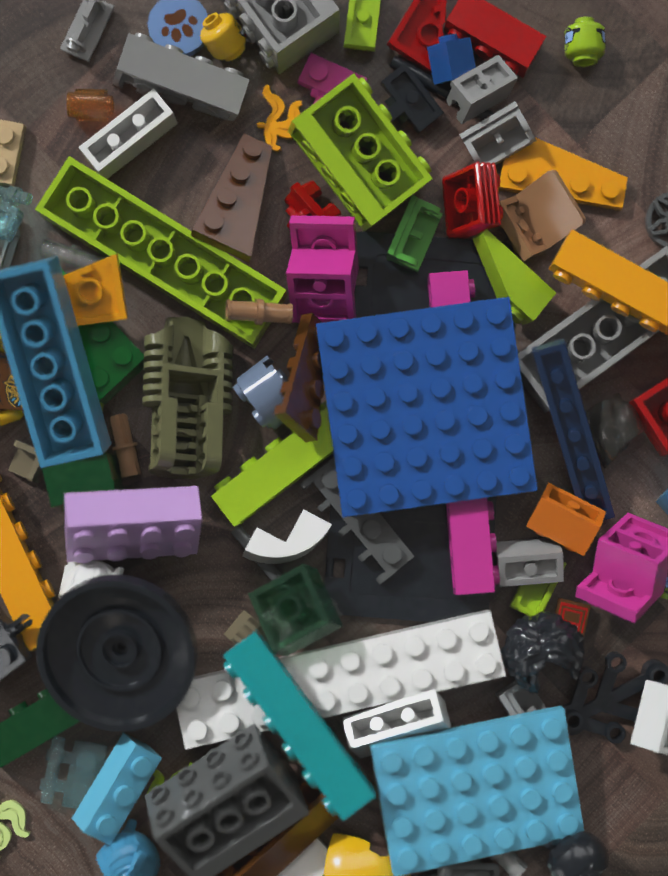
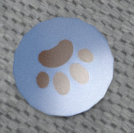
(177, 24)

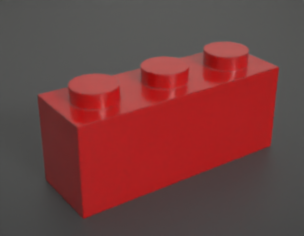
(495, 33)

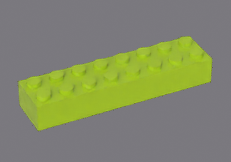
(156, 248)

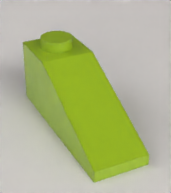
(512, 279)

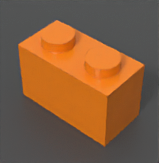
(566, 519)

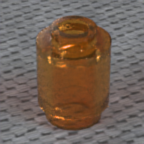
(89, 105)

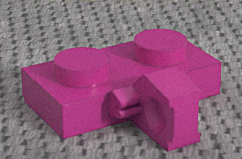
(323, 76)

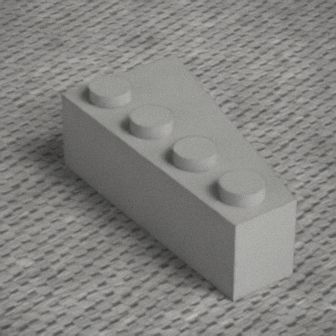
(180, 77)

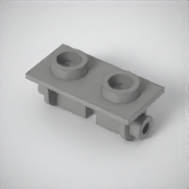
(87, 28)

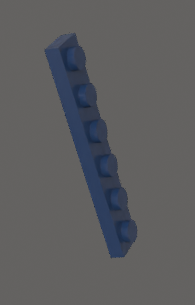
(572, 424)

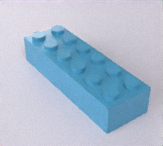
(50, 364)

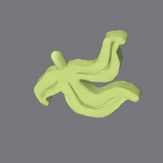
(16, 813)

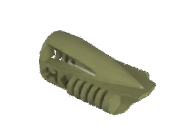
(187, 396)

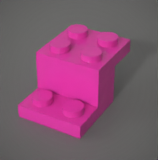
(323, 267)
(628, 568)

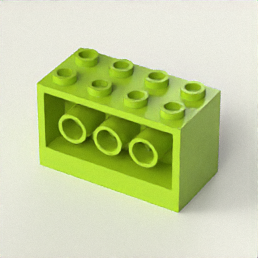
(341, 164)

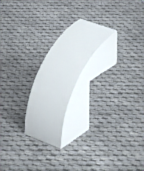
(304, 538)

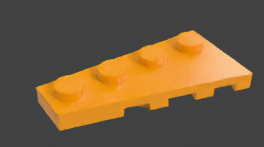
(585, 180)
(97, 292)

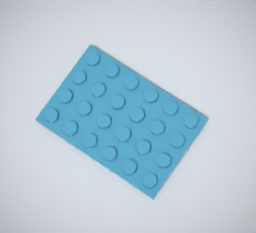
(477, 790)

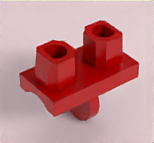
(303, 201)

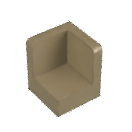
(26, 462)

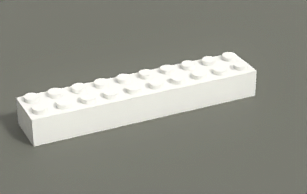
(353, 675)

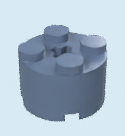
(262, 388)

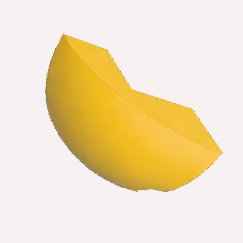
(352, 857)

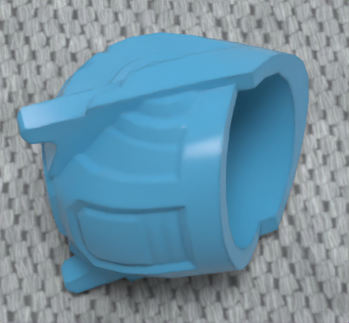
(129, 854)

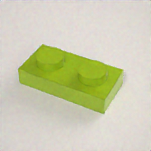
(362, 24)

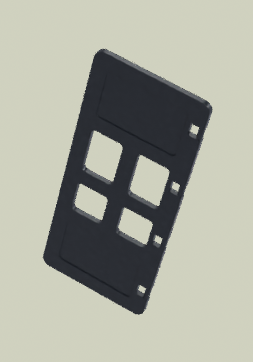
(424, 584)

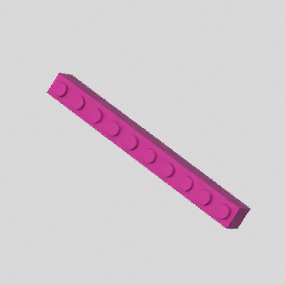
(467, 520)

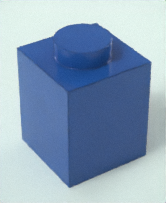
(450, 58)

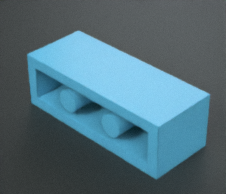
(116, 788)

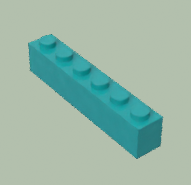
(300, 725)

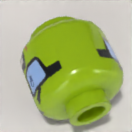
(584, 42)

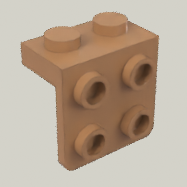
(540, 216)

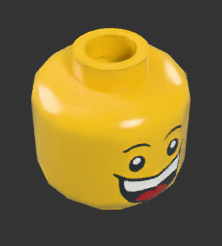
(223, 36)

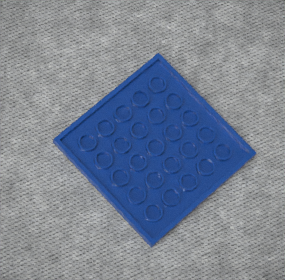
(426, 407)

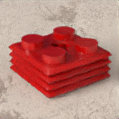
(472, 200)

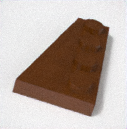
(305, 385)

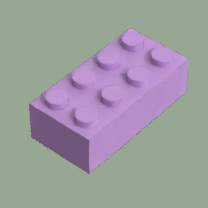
(132, 524)

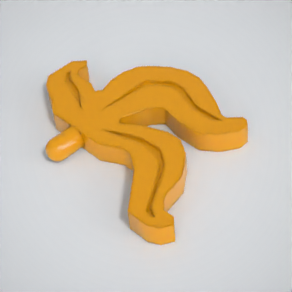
(272, 128)

